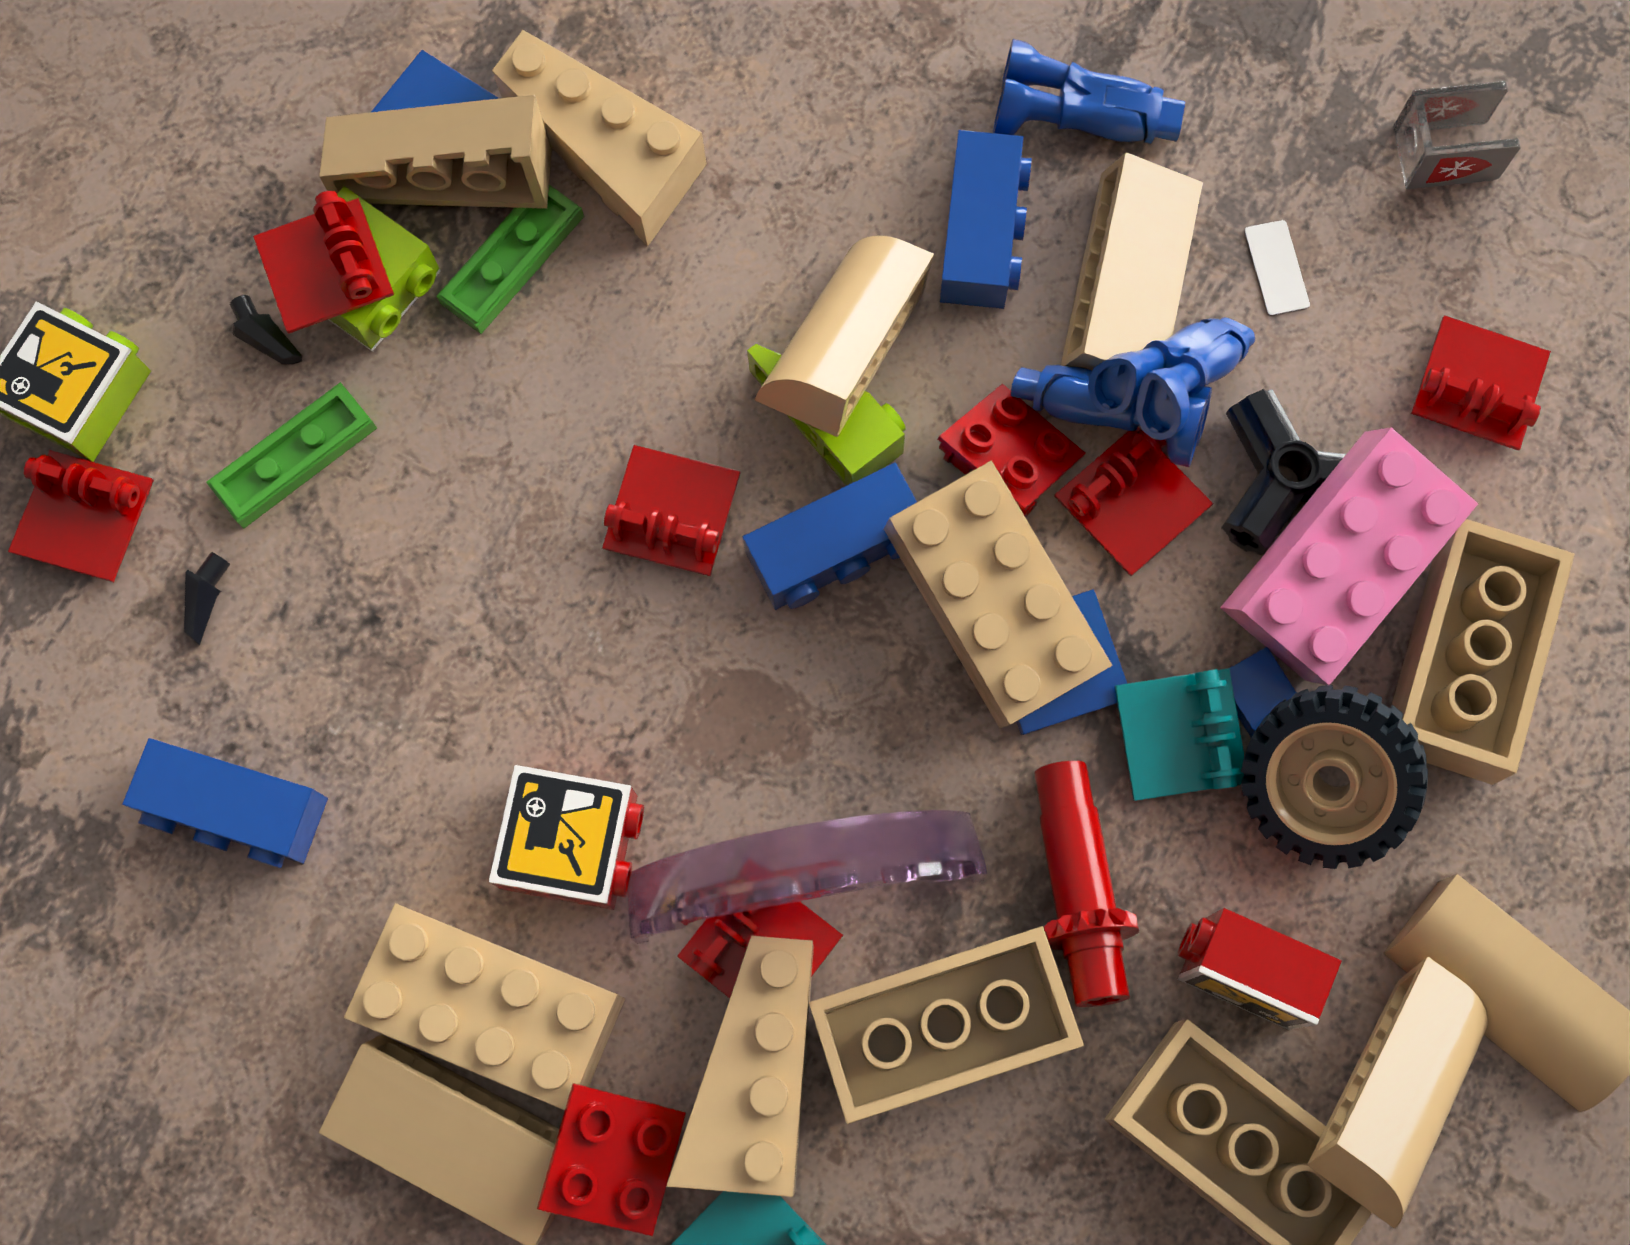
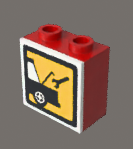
(566, 837)
(1257, 969)

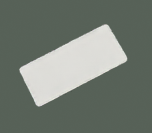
(1277, 267)

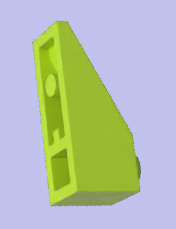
(866, 442)

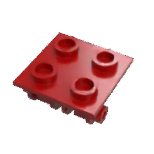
(323, 263)
(1481, 383)
(1017, 440)
(1133, 500)
(670, 510)
(79, 514)
(722, 940)
(611, 1160)

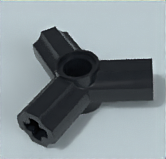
(1270, 497)

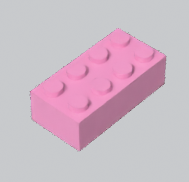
(1349, 555)

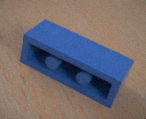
(985, 219)
(828, 538)
(224, 803)

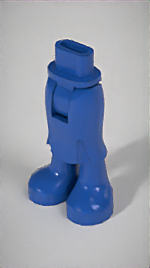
(1087, 100)
(1167, 372)
(1066, 396)

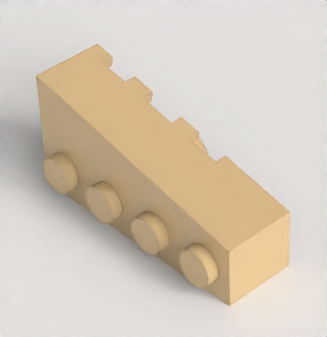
(606, 134)
(442, 154)
(751, 1093)

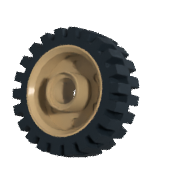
(1329, 821)

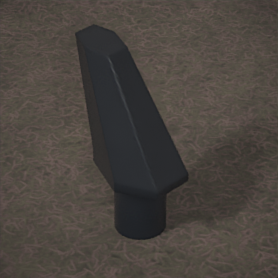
(262, 332)
(201, 595)

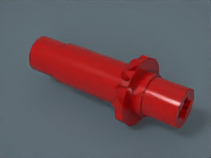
(1087, 917)

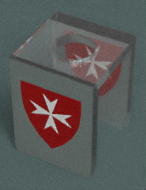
(1449, 109)

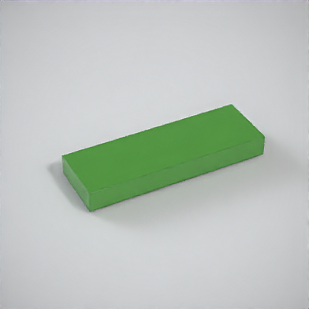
(509, 260)
(291, 455)

